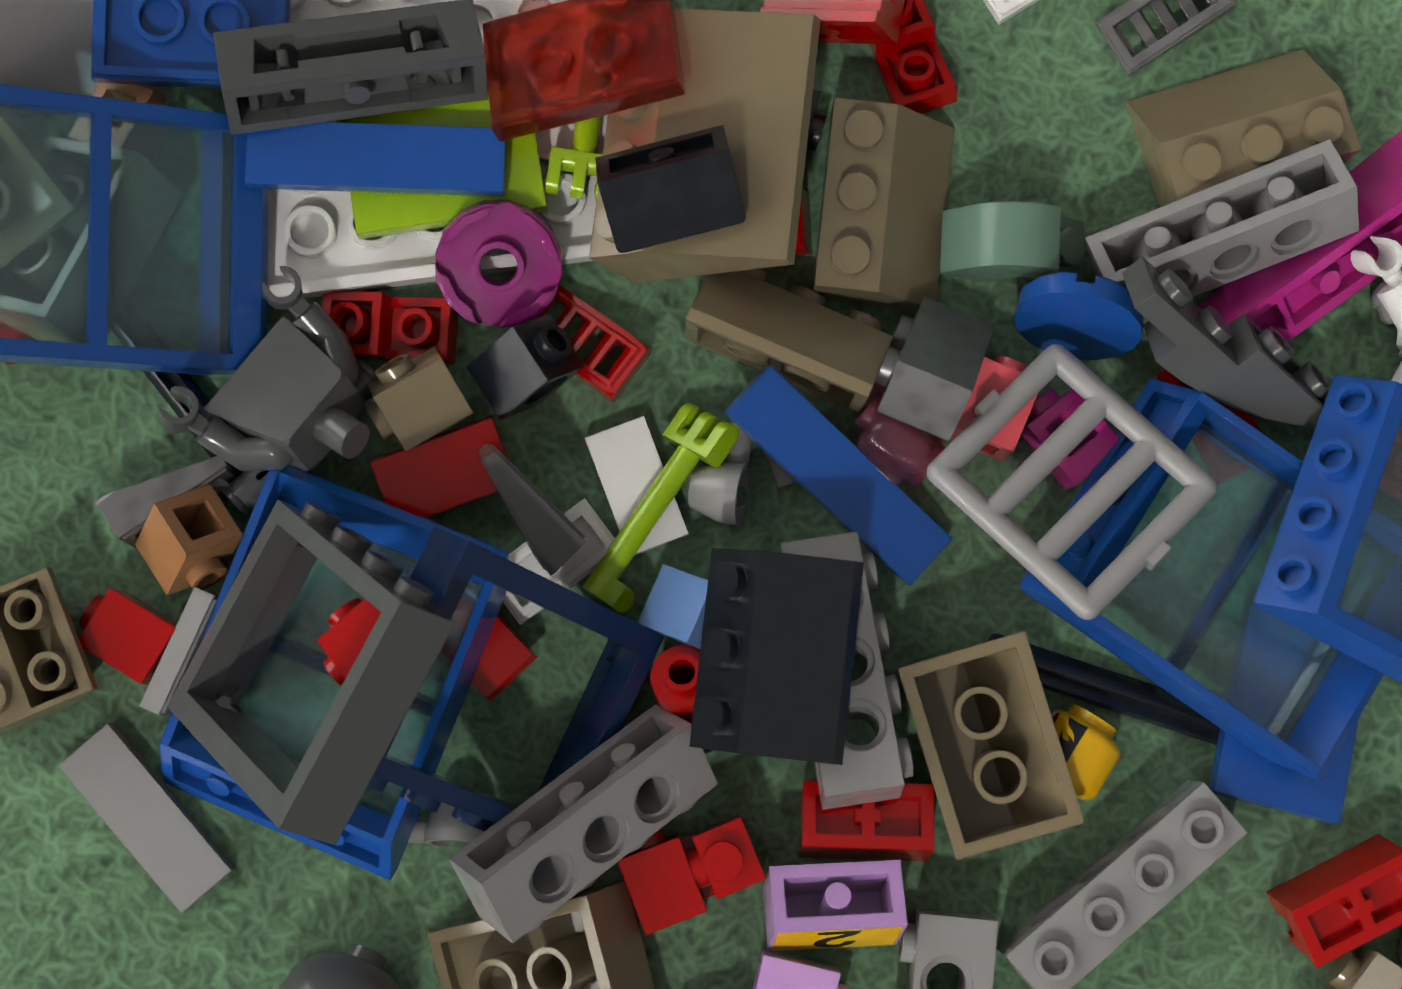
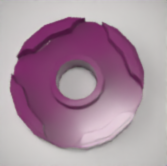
(507, 227)

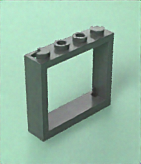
(371, 702)

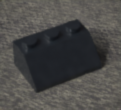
(777, 655)

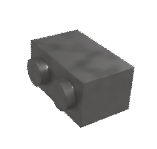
(933, 367)

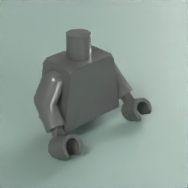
(286, 398)

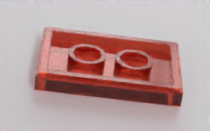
(579, 62)

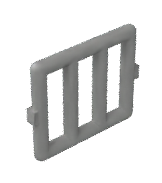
(1041, 557)

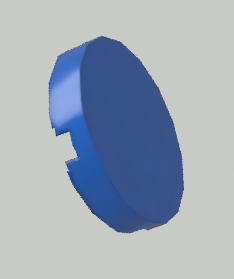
(1083, 317)

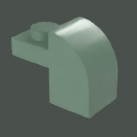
(1010, 241)

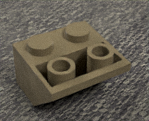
(39, 653)

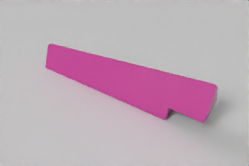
(1314, 283)

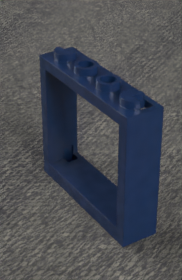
(603, 708)

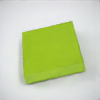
(402, 212)

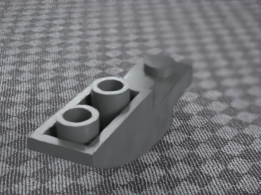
(1225, 361)

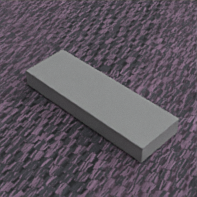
(146, 817)

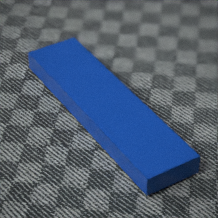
(378, 159)
(837, 474)

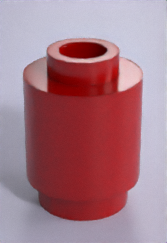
(668, 671)

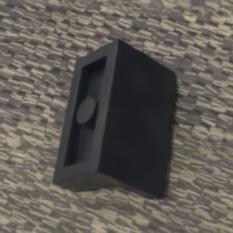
(670, 189)

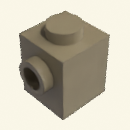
(415, 398)

